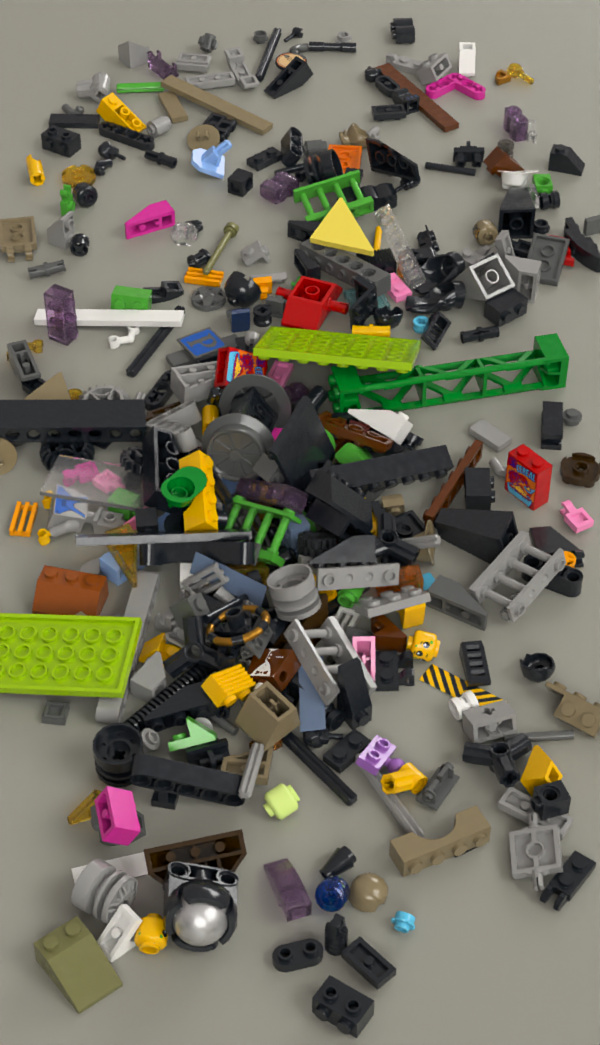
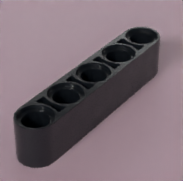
(186, 779)

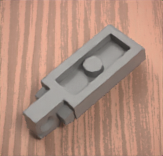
(403, 63)

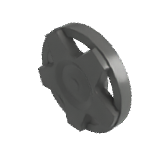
(208, 297)

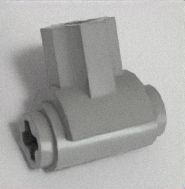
(96, 88)

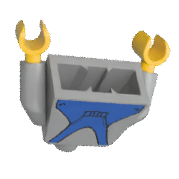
(64, 517)

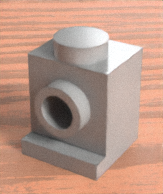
(106, 520)

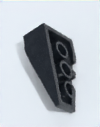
(390, 162)

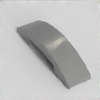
(239, 68)

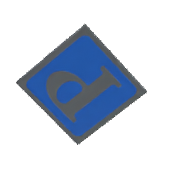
(202, 343)

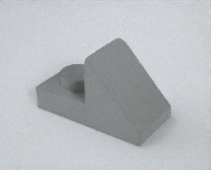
(503, 245)

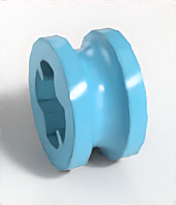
(419, 324)

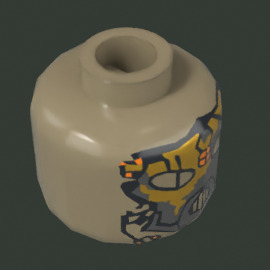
(485, 232)

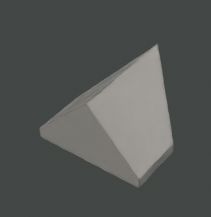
(133, 54)

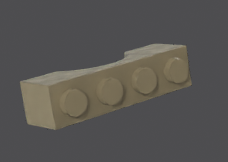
(416, 853)

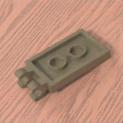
(18, 236)

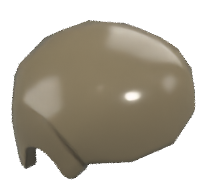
(368, 892)

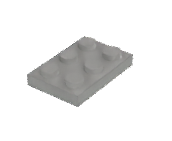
(390, 601)

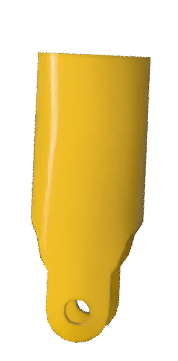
(35, 171)
(209, 413)

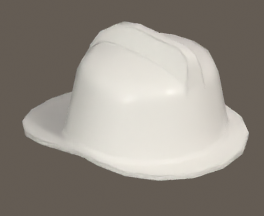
(515, 178)

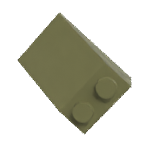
(76, 964)

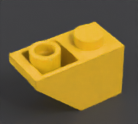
(539, 770)

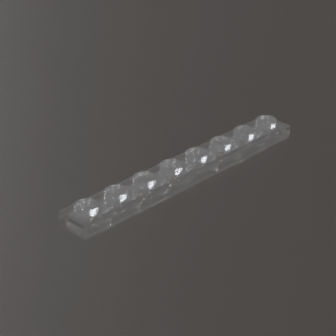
(400, 247)

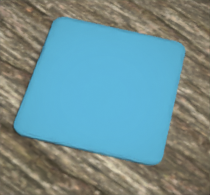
(428, 580)

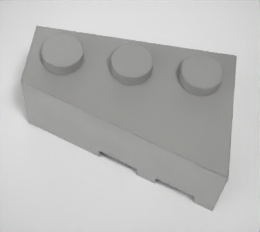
(193, 381)

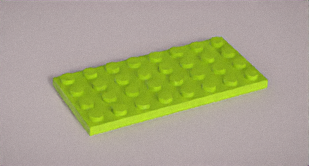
(67, 654)

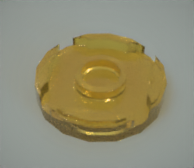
(74, 175)

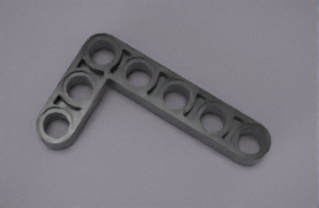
(221, 551)

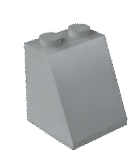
(485, 279)

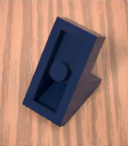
(239, 319)

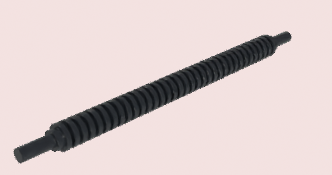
(194, 675)

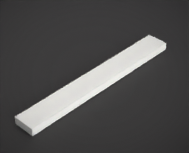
(115, 317)

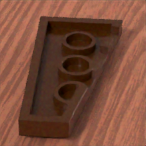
(355, 433)

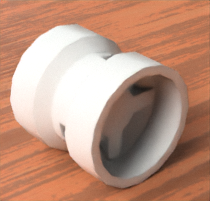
(458, 704)

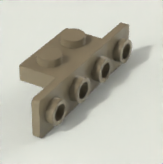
(576, 710)

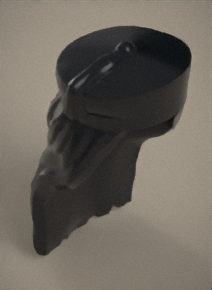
(440, 270)
(439, 298)

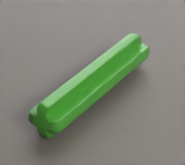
(139, 87)

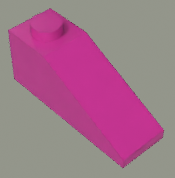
(150, 219)

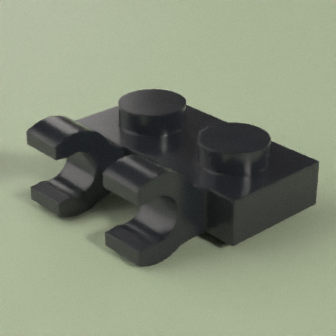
(387, 670)

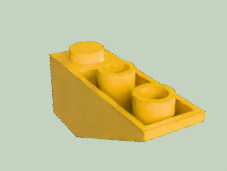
(115, 111)

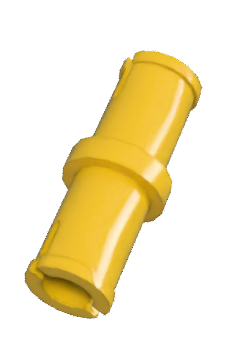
(384, 331)

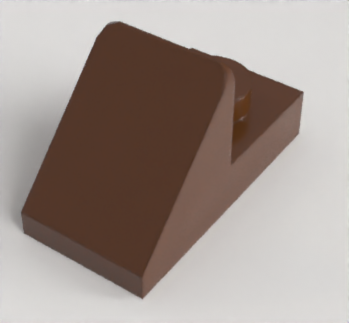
(387, 635)

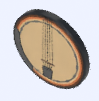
(284, 59)

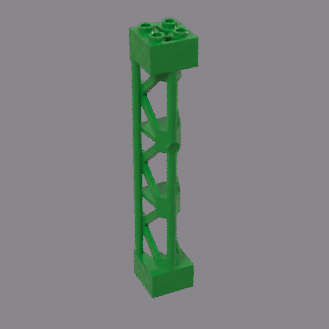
(546, 359)

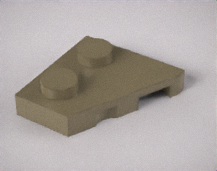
(237, 763)

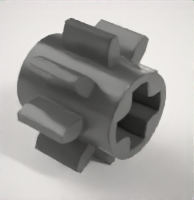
(208, 42)

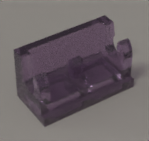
(160, 67)

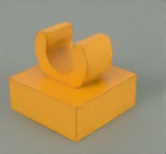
(265, 285)

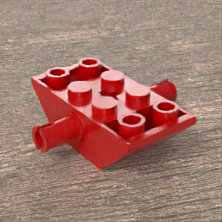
(311, 303)

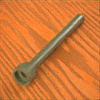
(230, 231)

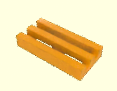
(196, 276)
(27, 507)

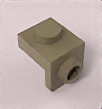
(393, 504)

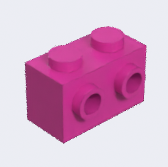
(117, 816)

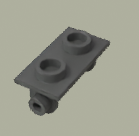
(257, 645)
(438, 786)

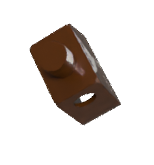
(274, 666)

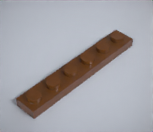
(455, 481)

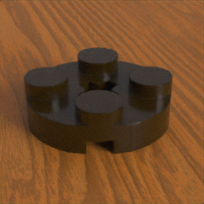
(572, 475)

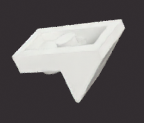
(119, 933)

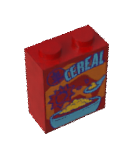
(235, 363)
(528, 477)

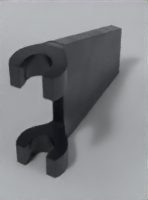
(550, 541)

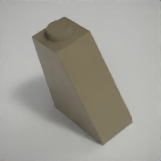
(52, 389)

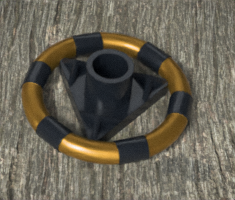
(237, 625)

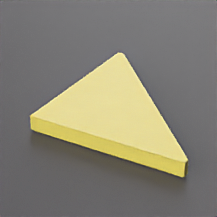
(341, 231)

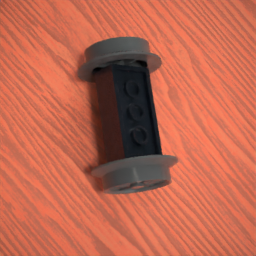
(244, 431)

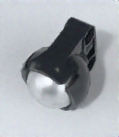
(199, 905)

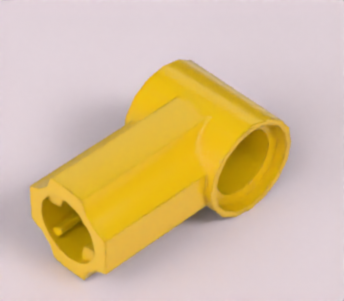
(405, 779)

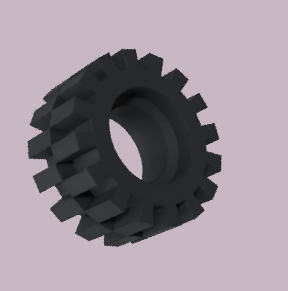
(314, 543)

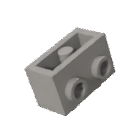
(433, 68)

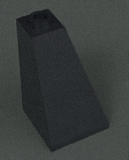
(517, 213)
(477, 531)

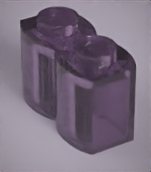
(515, 123)
(279, 187)

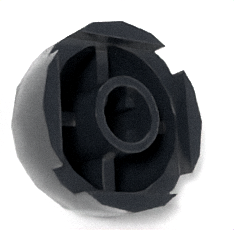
(241, 291)

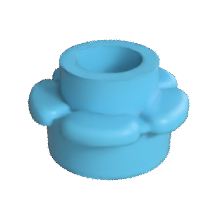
(403, 921)

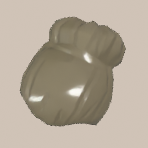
(353, 136)

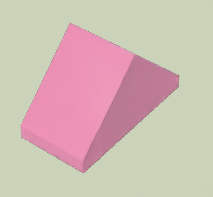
(366, 651)

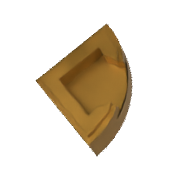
(502, 77)

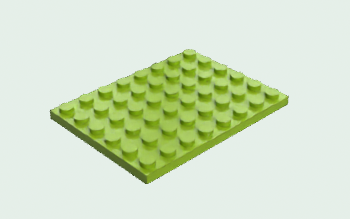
(338, 349)

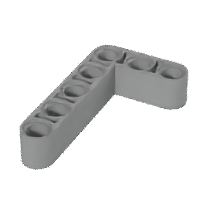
(179, 423)

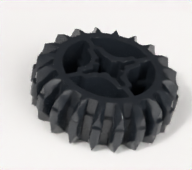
(51, 450)

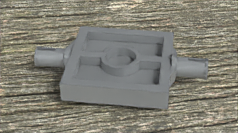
(535, 851)

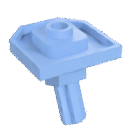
(211, 160)

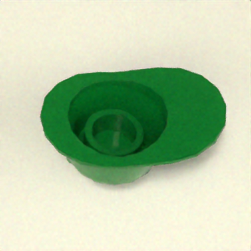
(183, 486)

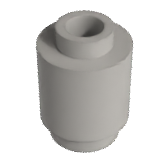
(158, 126)

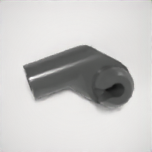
(299, 48)

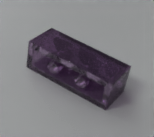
(61, 314)

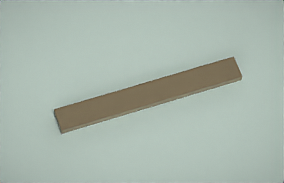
(216, 104)

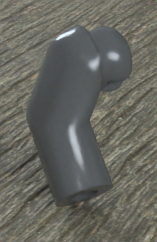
(68, 110)

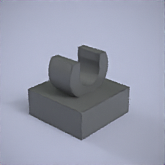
(277, 305)

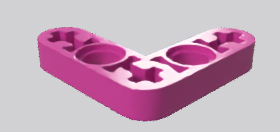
(457, 82)

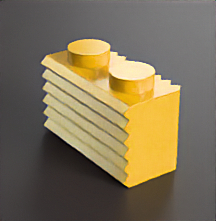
(228, 686)

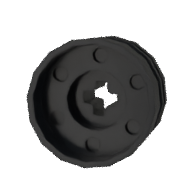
(322, 168)
(113, 753)

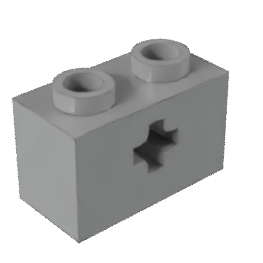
(489, 721)

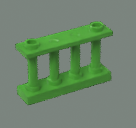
(360, 207)
(270, 555)

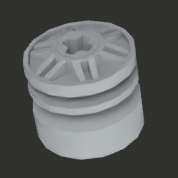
(294, 592)
(103, 890)

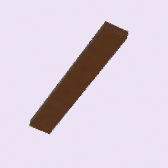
(426, 105)

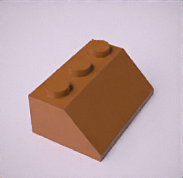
(69, 592)

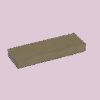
(172, 107)

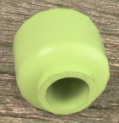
(281, 801)

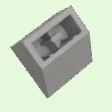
(525, 275)

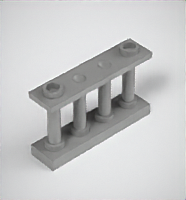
(510, 559)
(354, 576)
(309, 656)

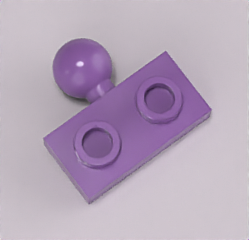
(378, 755)

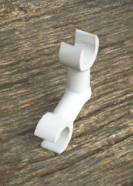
(116, 341)

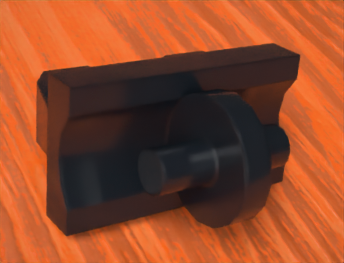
(468, 154)
(208, 754)

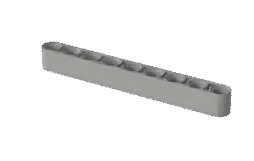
(139, 605)

